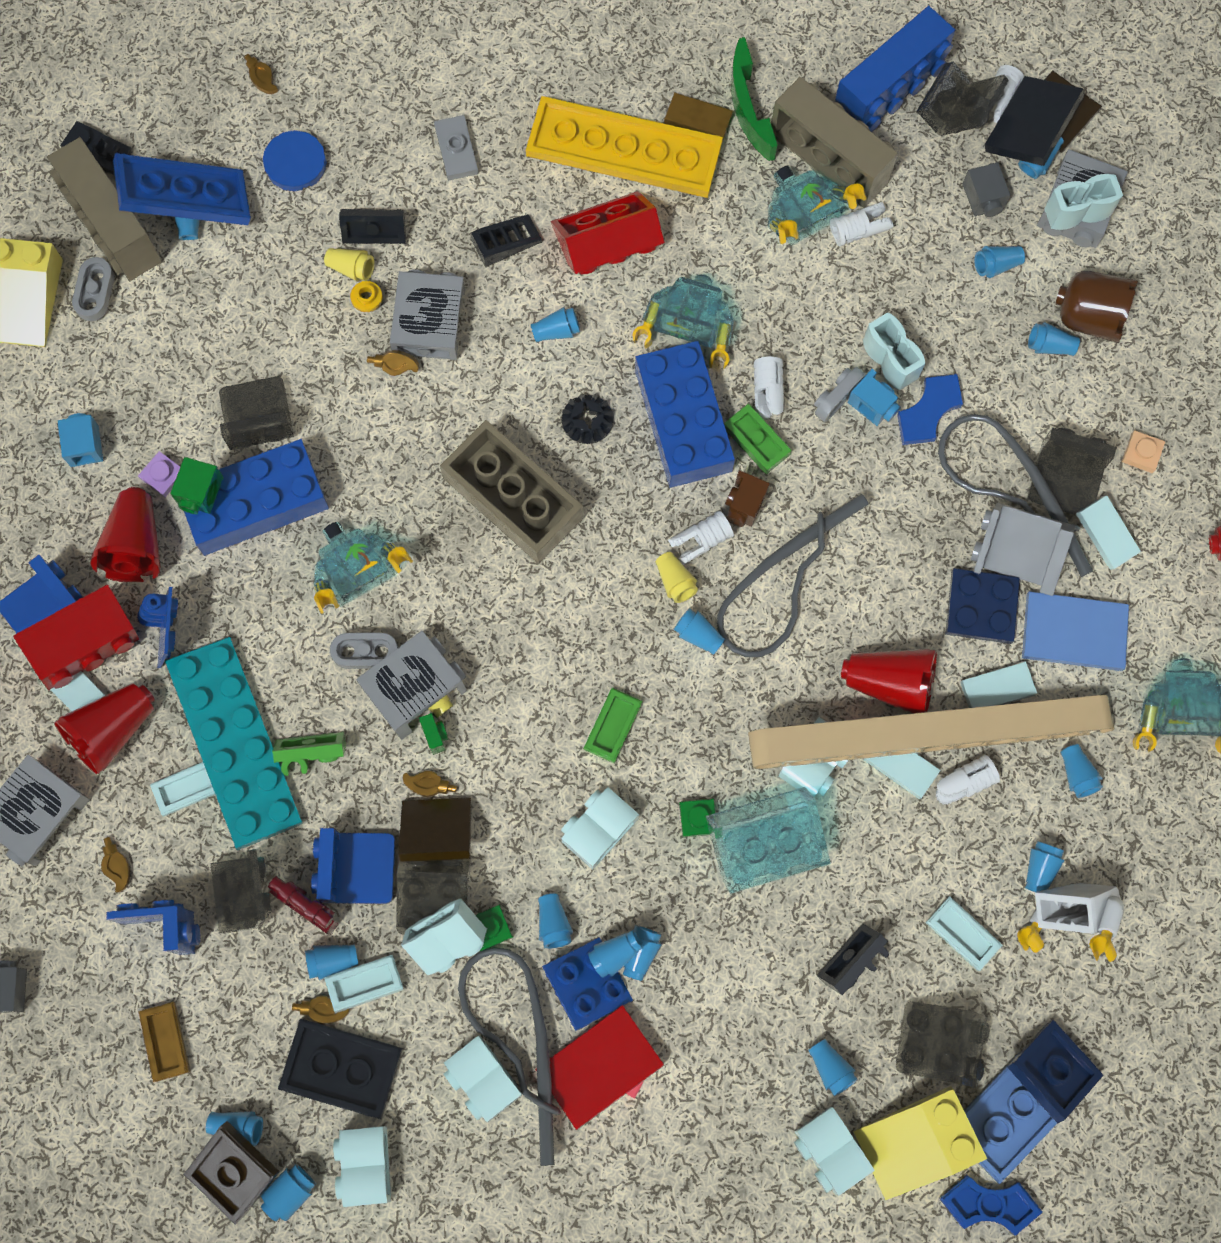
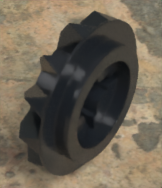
(578, 429)

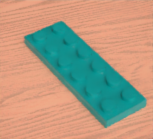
(233, 743)

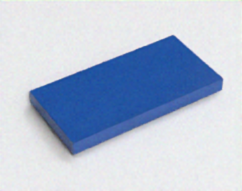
(181, 189)

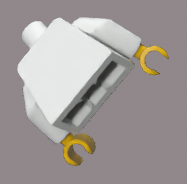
(1077, 909)

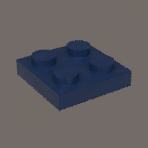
(982, 606)
(1055, 1071)

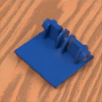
(159, 611)
(582, 989)

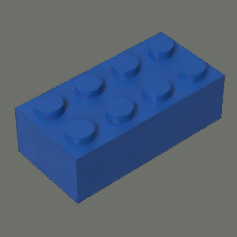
(896, 69)
(684, 414)
(259, 498)

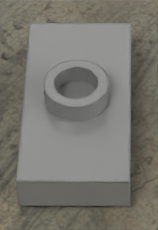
(456, 147)

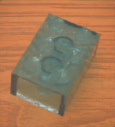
(768, 840)

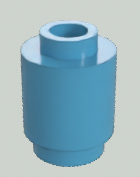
(287, 1193)

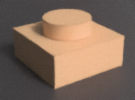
(1143, 451)

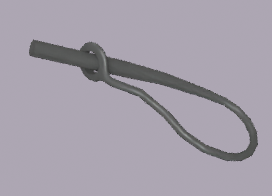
(1045, 493)
(799, 541)
(544, 1085)

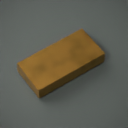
(698, 115)
(164, 1042)

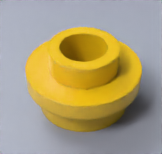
(369, 304)

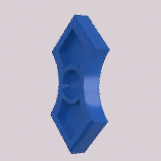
(920, 421)
(1007, 1206)

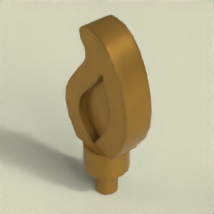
(260, 75)
(394, 362)
(428, 784)
(115, 865)
(320, 1010)

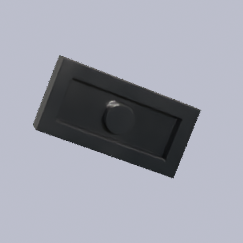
(100, 145)
(372, 226)
(852, 959)

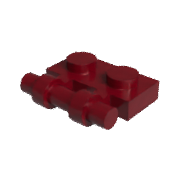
(296, 899)

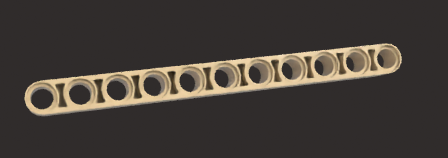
(929, 731)

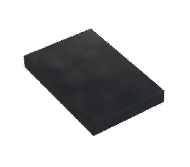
(1034, 120)
(340, 1068)

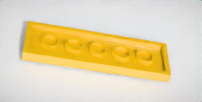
(624, 146)

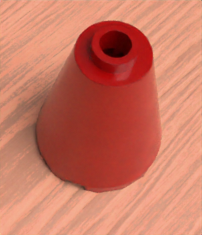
(129, 539)
(893, 677)
(105, 725)

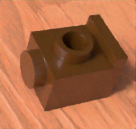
(746, 499)

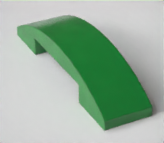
(758, 132)

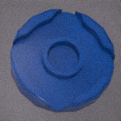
(294, 160)

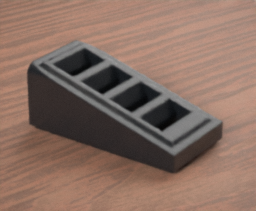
(501, 252)

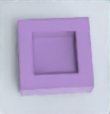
(160, 474)

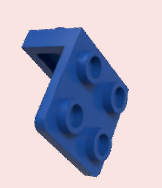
(38, 596)
(353, 867)
(179, 930)

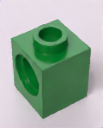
(196, 486)

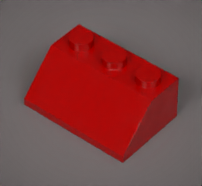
(608, 232)
(77, 638)

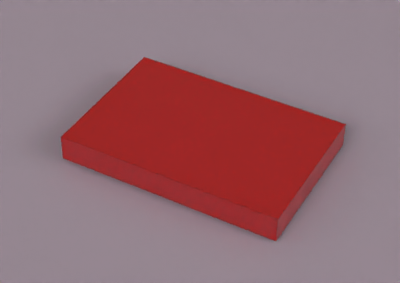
(601, 1067)

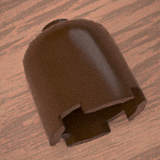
(1096, 304)

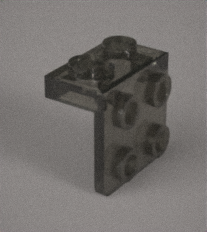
(957, 103)
(255, 413)
(1072, 468)
(427, 887)
(239, 893)
(942, 1043)

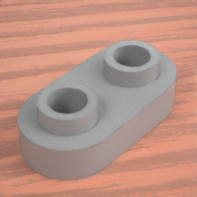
(90, 291)
(830, 403)
(364, 647)

